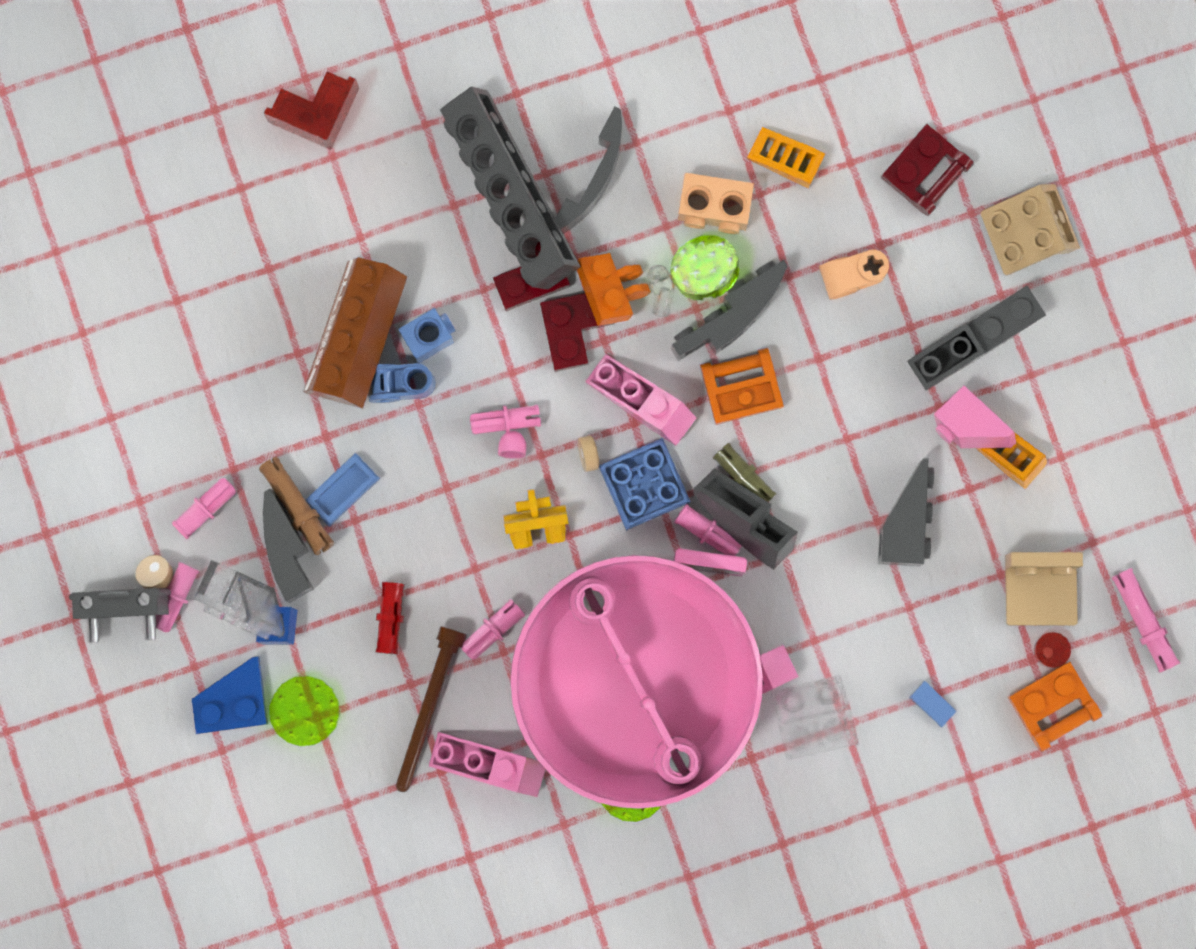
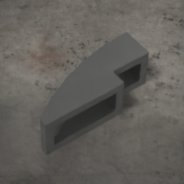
(746, 518)
(284, 549)

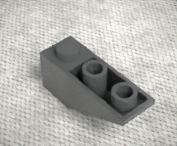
(903, 531)

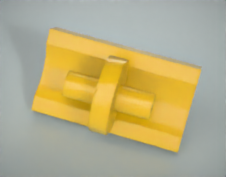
(551, 519)

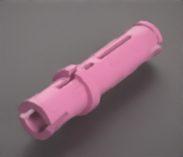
(1145, 620)

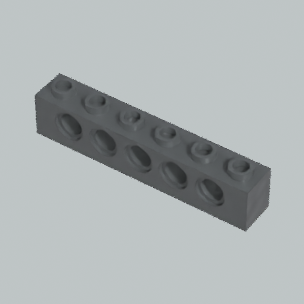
(556, 257)

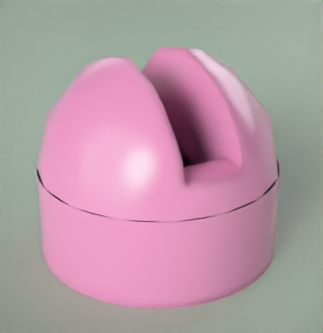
(512, 445)

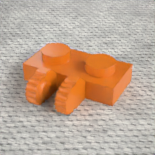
(604, 288)

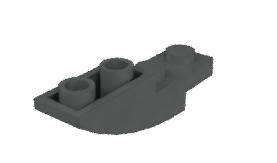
(744, 306)
(976, 338)

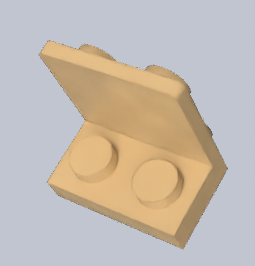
(1029, 228)
(1042, 588)

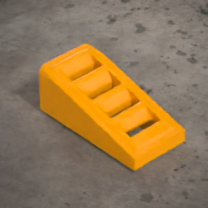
(803, 150)
(1012, 469)

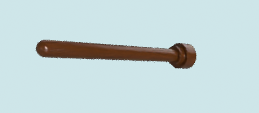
(449, 644)

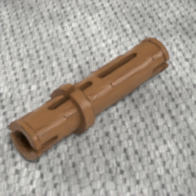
(304, 517)

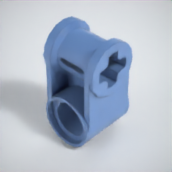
(398, 383)

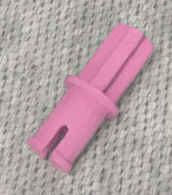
(504, 419)
(204, 507)
(707, 531)
(180, 587)
(492, 630)

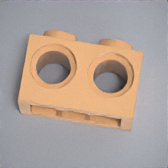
(716, 193)

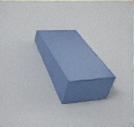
(932, 704)

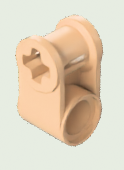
(848, 276)

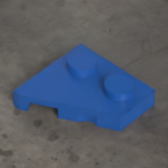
(232, 701)

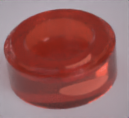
(1052, 650)

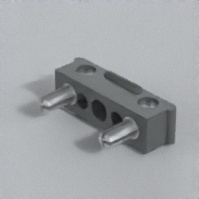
(120, 603)

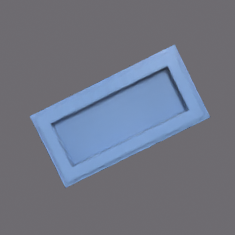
(342, 489)

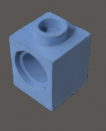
(423, 350)

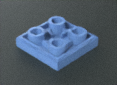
(644, 484)

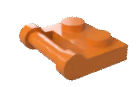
(744, 397)
(1050, 695)

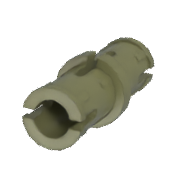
(743, 473)

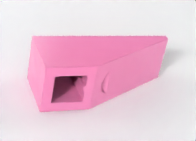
(642, 399)
(487, 764)

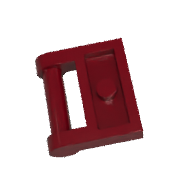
(918, 162)

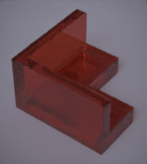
(319, 119)

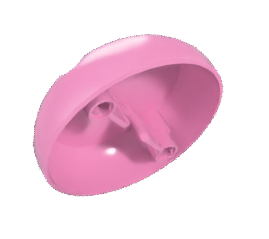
(635, 681)

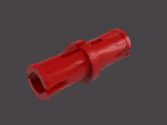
(390, 618)

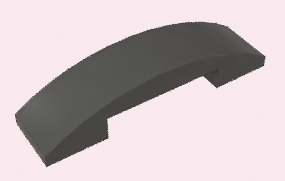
(610, 138)

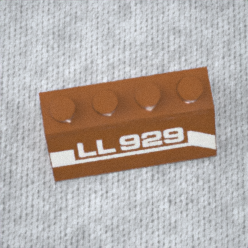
(355, 332)

